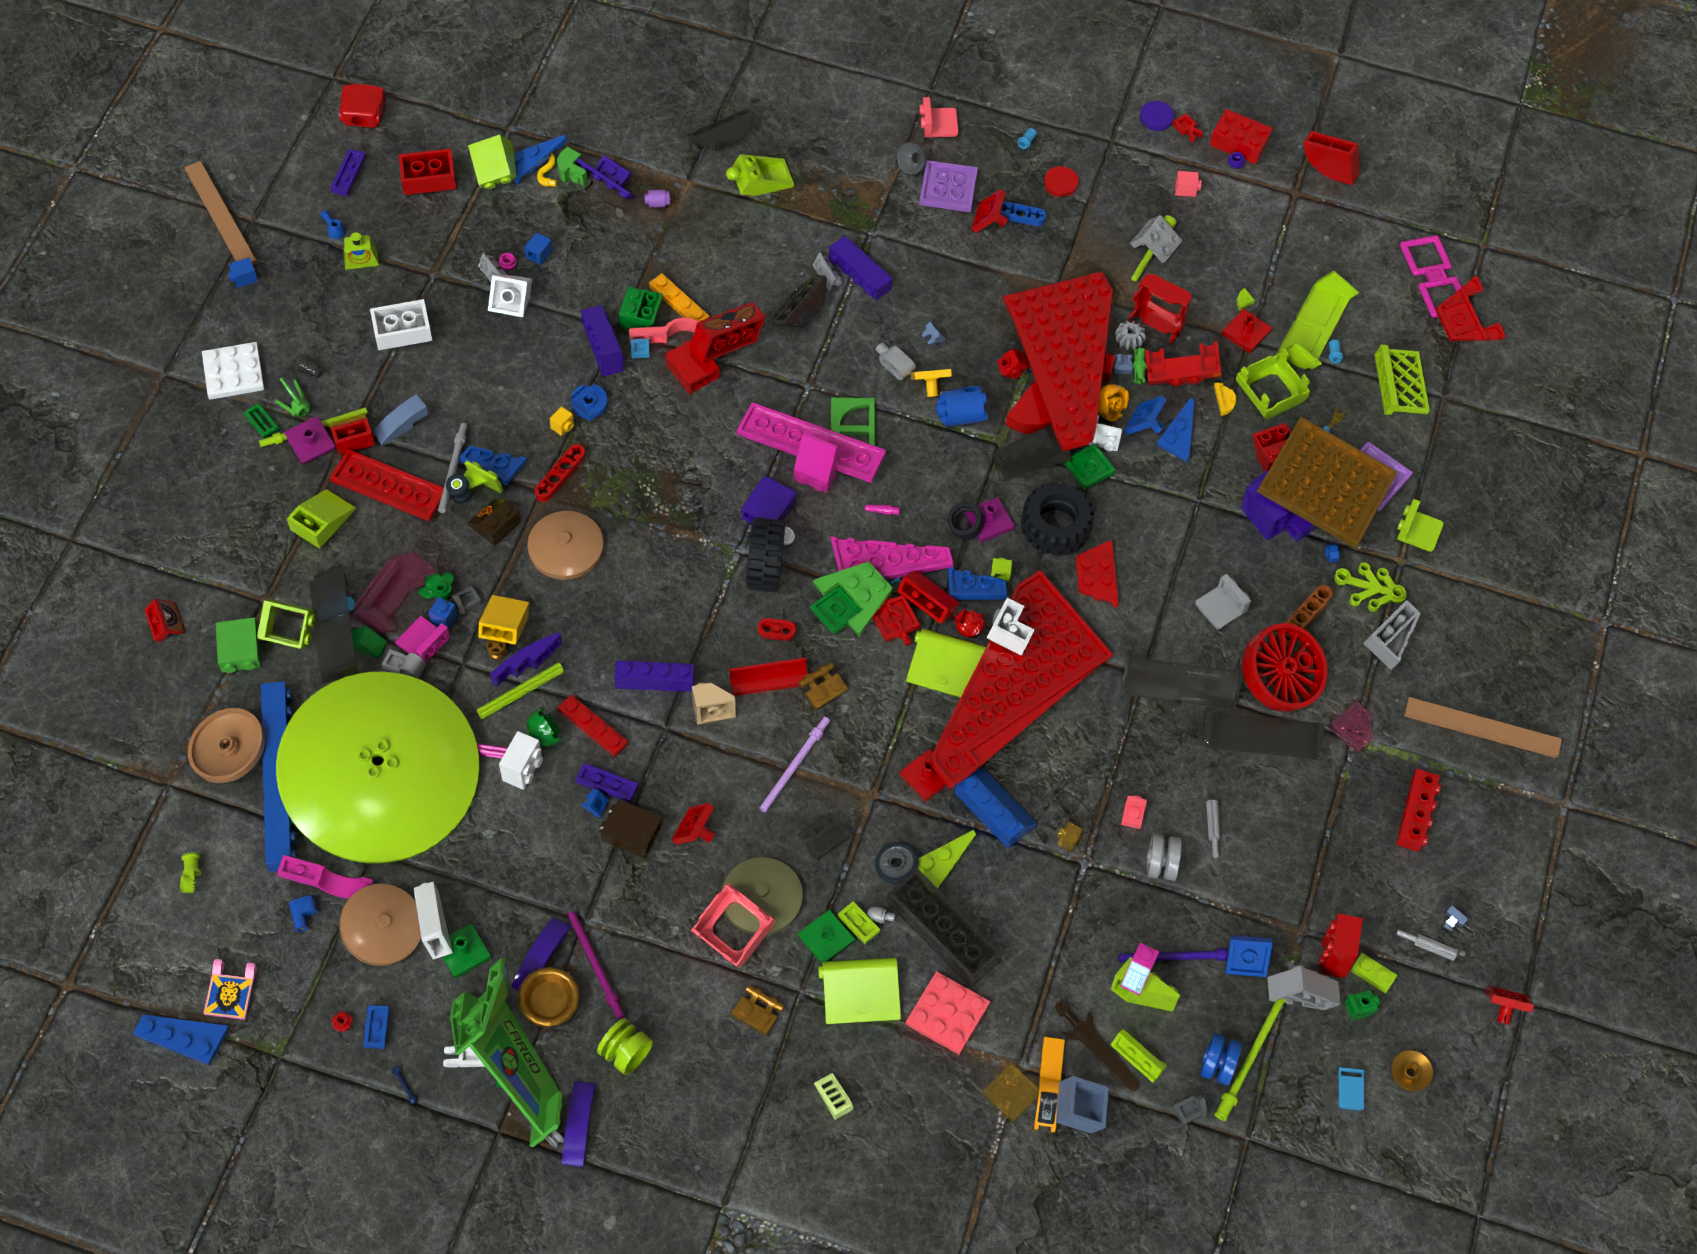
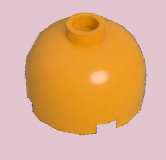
(1112, 401)

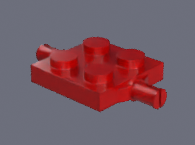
(896, 620)

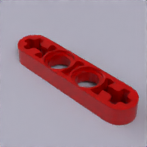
(557, 471)

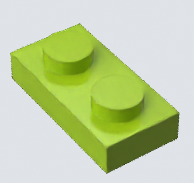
(859, 923)
(1373, 973)

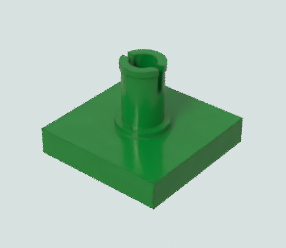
(467, 952)

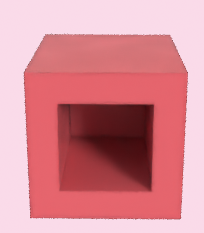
(1187, 183)

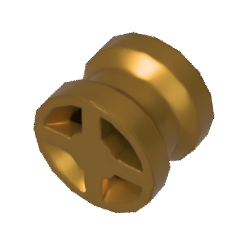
(496, 655)

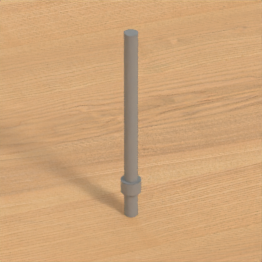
(459, 440)

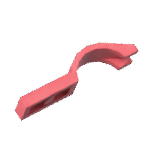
(662, 334)

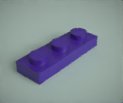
(348, 172)
(607, 783)

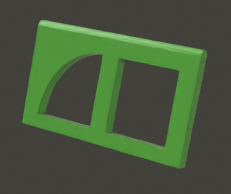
(842, 406)

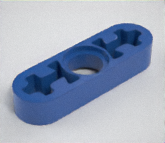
(1032, 220)

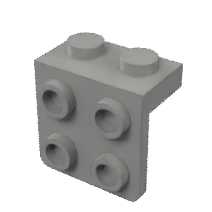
(1224, 603)

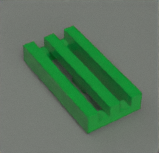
(269, 431)

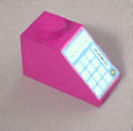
(1139, 969)

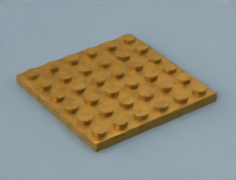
(1327, 482)

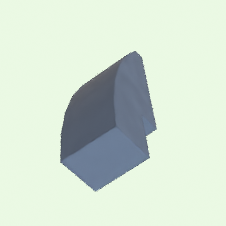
(400, 420)

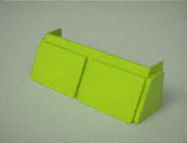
(1317, 320)

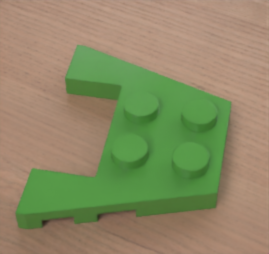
(863, 586)

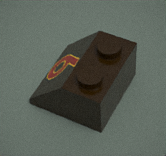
(495, 520)

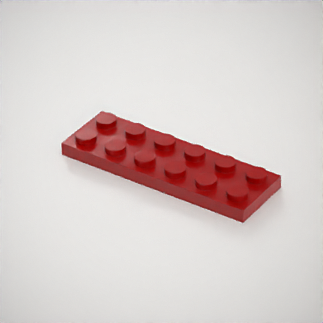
(388, 485)

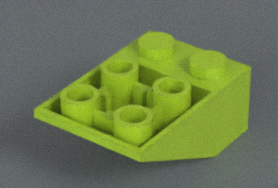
(319, 517)
(1154, 993)

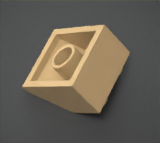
(712, 703)

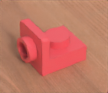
(1134, 811)

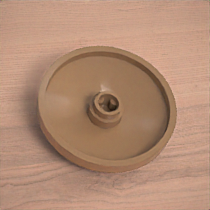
(565, 545)
(226, 745)
(380, 925)

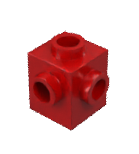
(1013, 364)

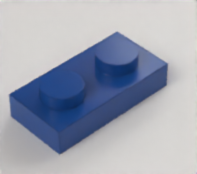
(376, 1027)

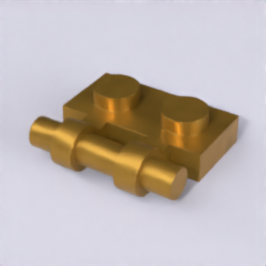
(827, 690)
(754, 1015)

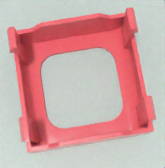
(706, 921)

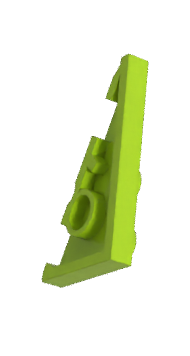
(941, 861)

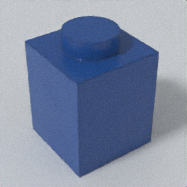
(538, 248)
(242, 272)
(443, 612)

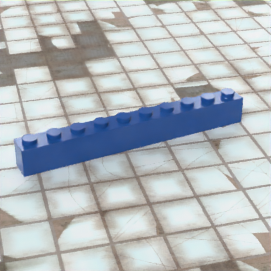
(278, 824)

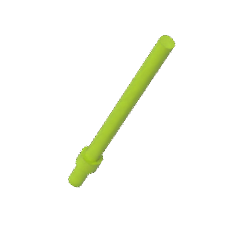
(278, 438)

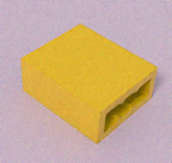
(503, 619)

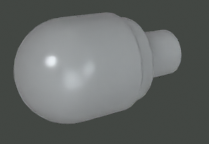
(880, 915)

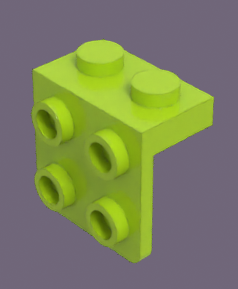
(1419, 528)

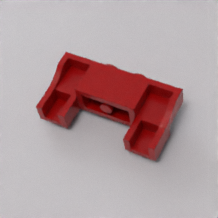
(1183, 369)

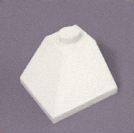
(509, 294)

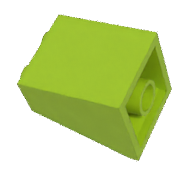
(493, 161)

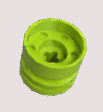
(625, 1046)

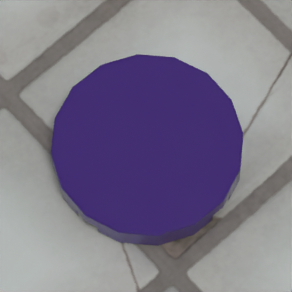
(1156, 115)

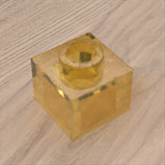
(1069, 836)

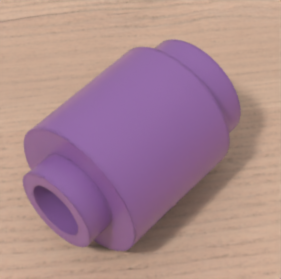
(657, 198)

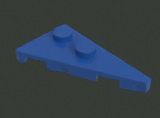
(532, 157)
(1178, 435)

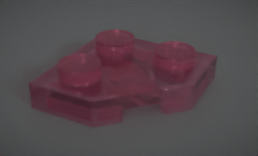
(1354, 727)

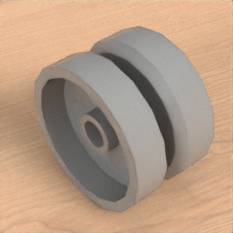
(1160, 857)

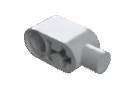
(895, 361)

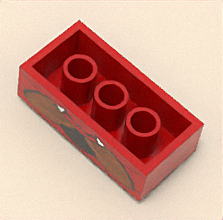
(727, 332)

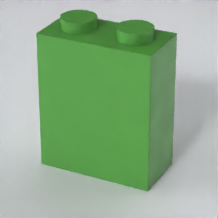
(238, 645)

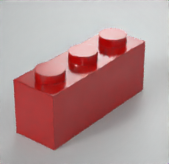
(928, 596)

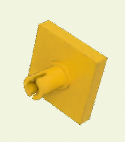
(931, 379)

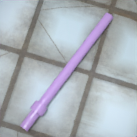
(815, 735)

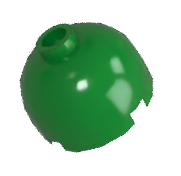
(543, 728)

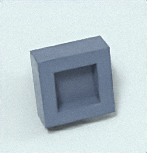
(935, 333)
(1123, 364)
(1455, 917)

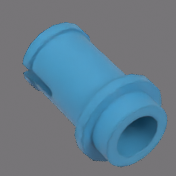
(1025, 141)
(1335, 351)

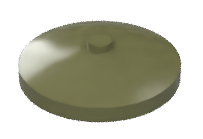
(771, 887)

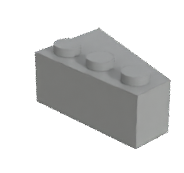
(1393, 635)
(1305, 987)

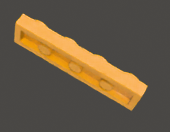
(677, 299)

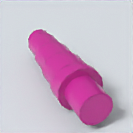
(883, 509)

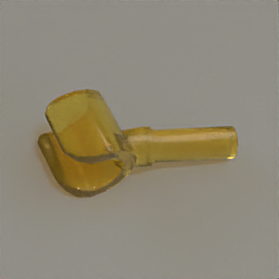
(1336, 417)

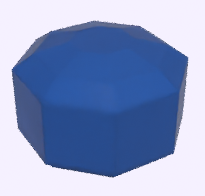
(1332, 552)

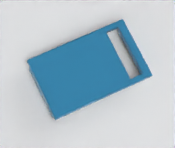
(1351, 1090)

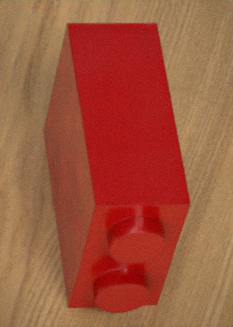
(689, 369)

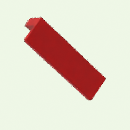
(767, 676)

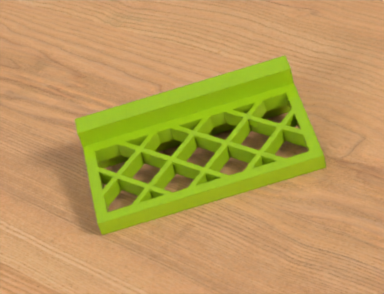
(1388, 380)

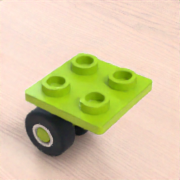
(461, 486)

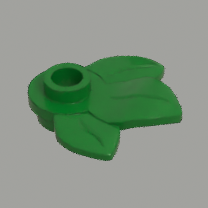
(437, 586)

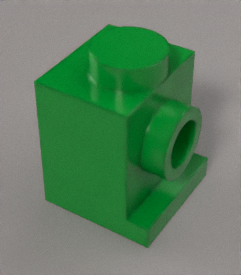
(1358, 1009)

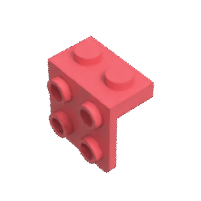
(938, 121)

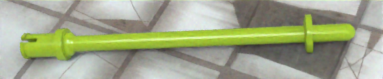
(1229, 1099)

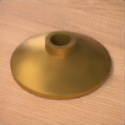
(1417, 1064)

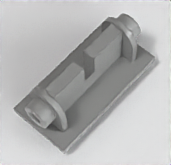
(490, 266)
(825, 268)

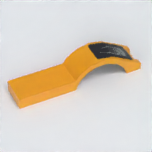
(1049, 1082)

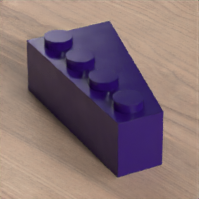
(602, 340)

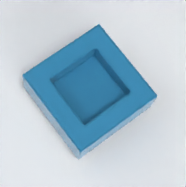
(640, 348)

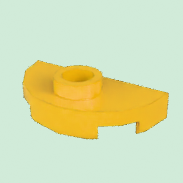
(1225, 397)

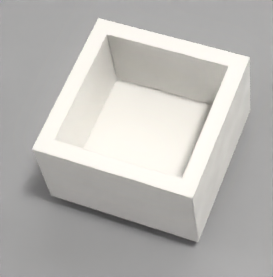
(521, 760)

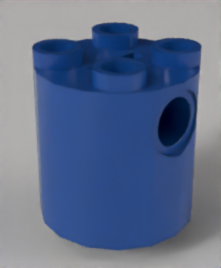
(961, 406)

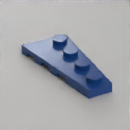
(186, 1037)

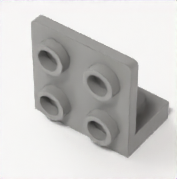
(1158, 238)

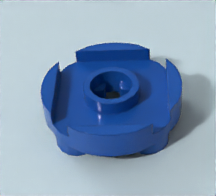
(591, 410)

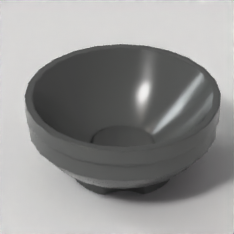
(906, 158)

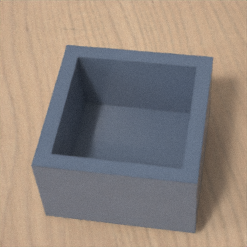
(1082, 1104)

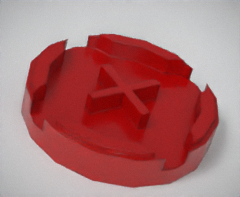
(1061, 181)

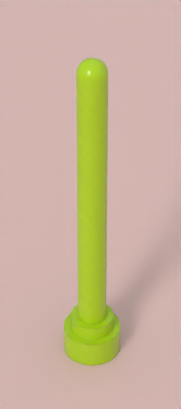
(1172, 222)

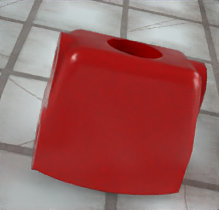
(362, 105)

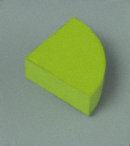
(1244, 299)

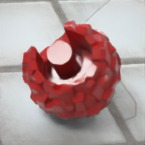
(969, 623)

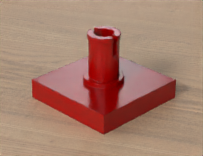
(989, 211)
(1246, 331)
(923, 777)
(694, 825)
(1508, 1001)

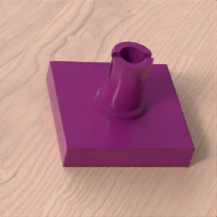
(309, 440)
(996, 519)

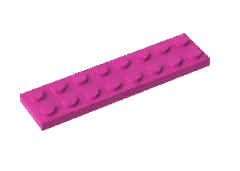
(785, 434)

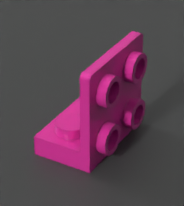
(423, 638)

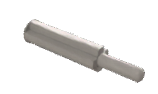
(1213, 825)
(1430, 945)

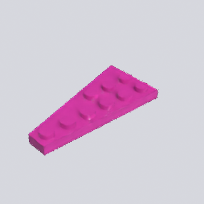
(889, 558)

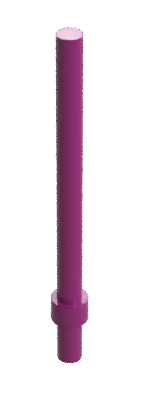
(612, 998)

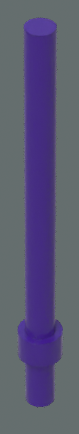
(1219, 954)

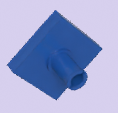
(1145, 416)
(1248, 956)

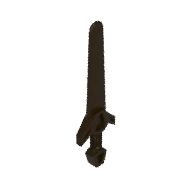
(1084, 1032)

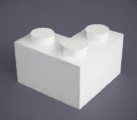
(1008, 630)

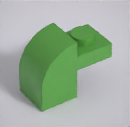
(569, 168)

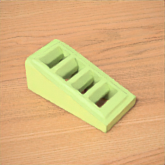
(841, 1110)

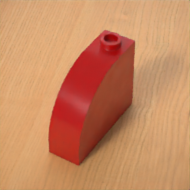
(1333, 157)
(1029, 412)

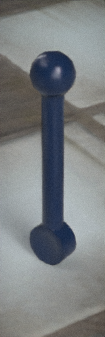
(396, 1071)

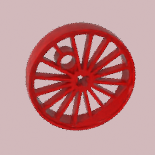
(1285, 667)

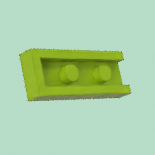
(1138, 1056)

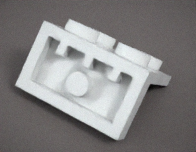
(1107, 437)

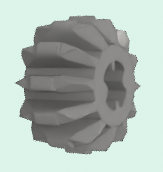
(1130, 335)

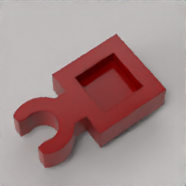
(1187, 125)

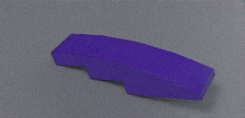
(532, 656)

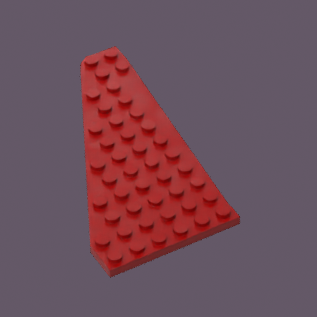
(1065, 345)
(1016, 689)

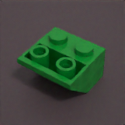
(639, 308)

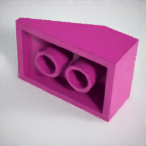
(816, 463)

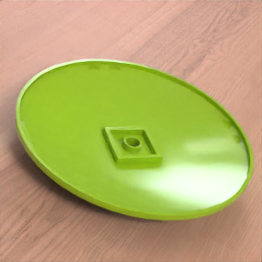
(371, 809)

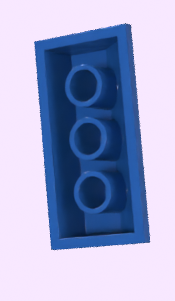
(995, 807)

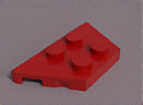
(1097, 573)

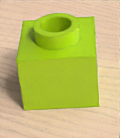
(1001, 568)

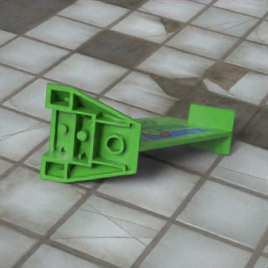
(504, 1049)

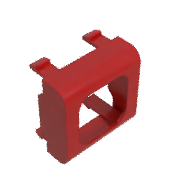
(1155, 315)

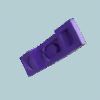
(542, 950)
(578, 1124)

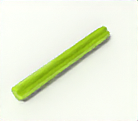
(520, 690)

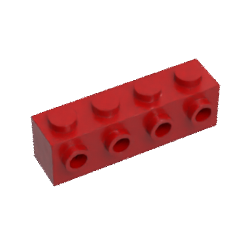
(1417, 810)

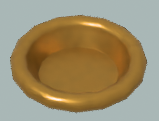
(548, 997)

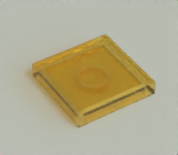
(1011, 1092)

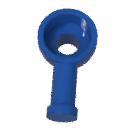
(335, 228)

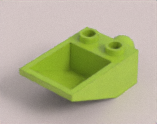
(760, 175)

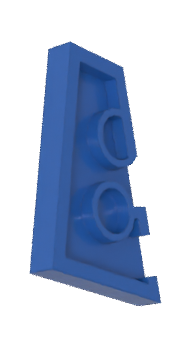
(502, 465)

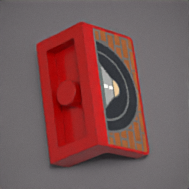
(163, 619)

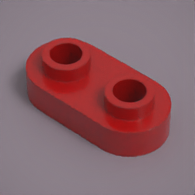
(776, 628)

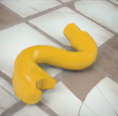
(540, 175)

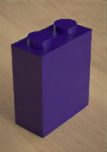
(768, 501)
(1263, 512)

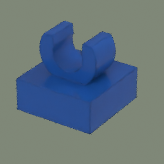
(595, 802)

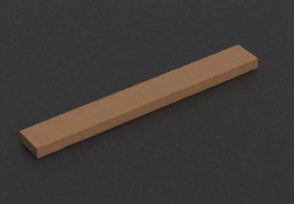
(219, 212)
(1482, 727)

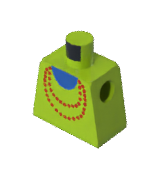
(359, 252)

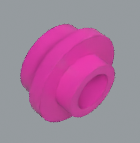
(507, 257)

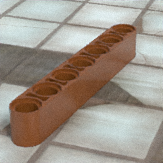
(1304, 615)

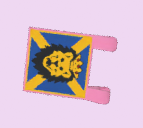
(228, 994)

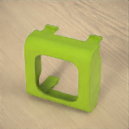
(1277, 366)

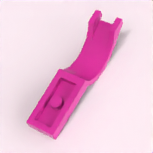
(320, 877)

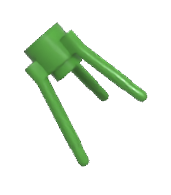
(300, 407)

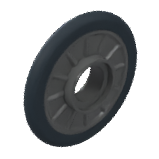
(896, 851)

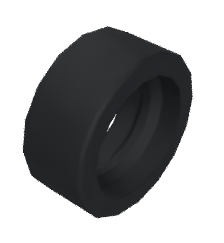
(958, 510)

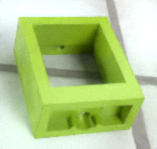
(267, 622)

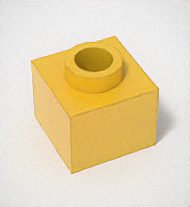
(561, 421)

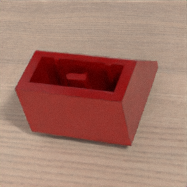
(352, 434)
(1269, 444)

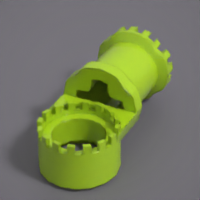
(190, 871)

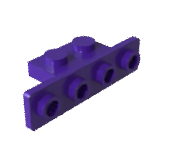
(611, 173)

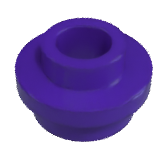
(1236, 160)

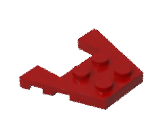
(1461, 320)

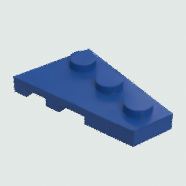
(974, 587)

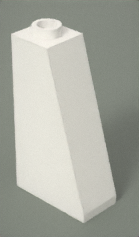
(432, 920)

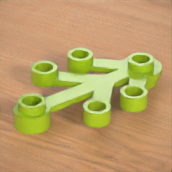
(1373, 587)

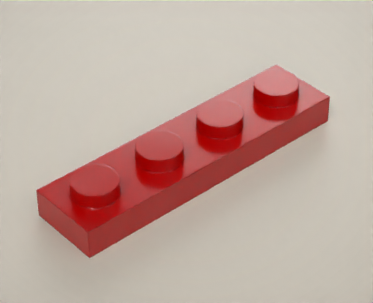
(592, 725)

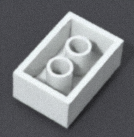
(401, 324)

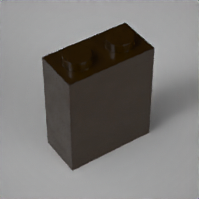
(630, 828)

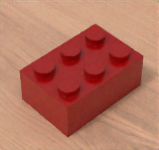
(1241, 135)
(427, 171)
(1340, 945)

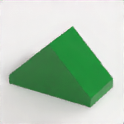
(368, 642)

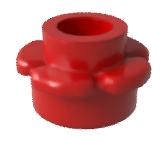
(342, 1026)

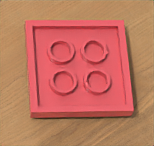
(947, 1013)

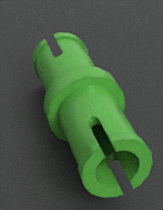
(1139, 366)

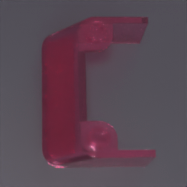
(389, 589)

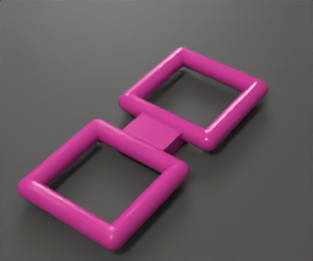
(1434, 274)

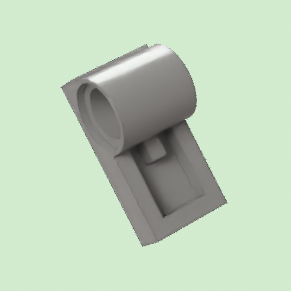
(404, 664)

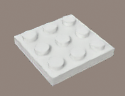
(232, 370)

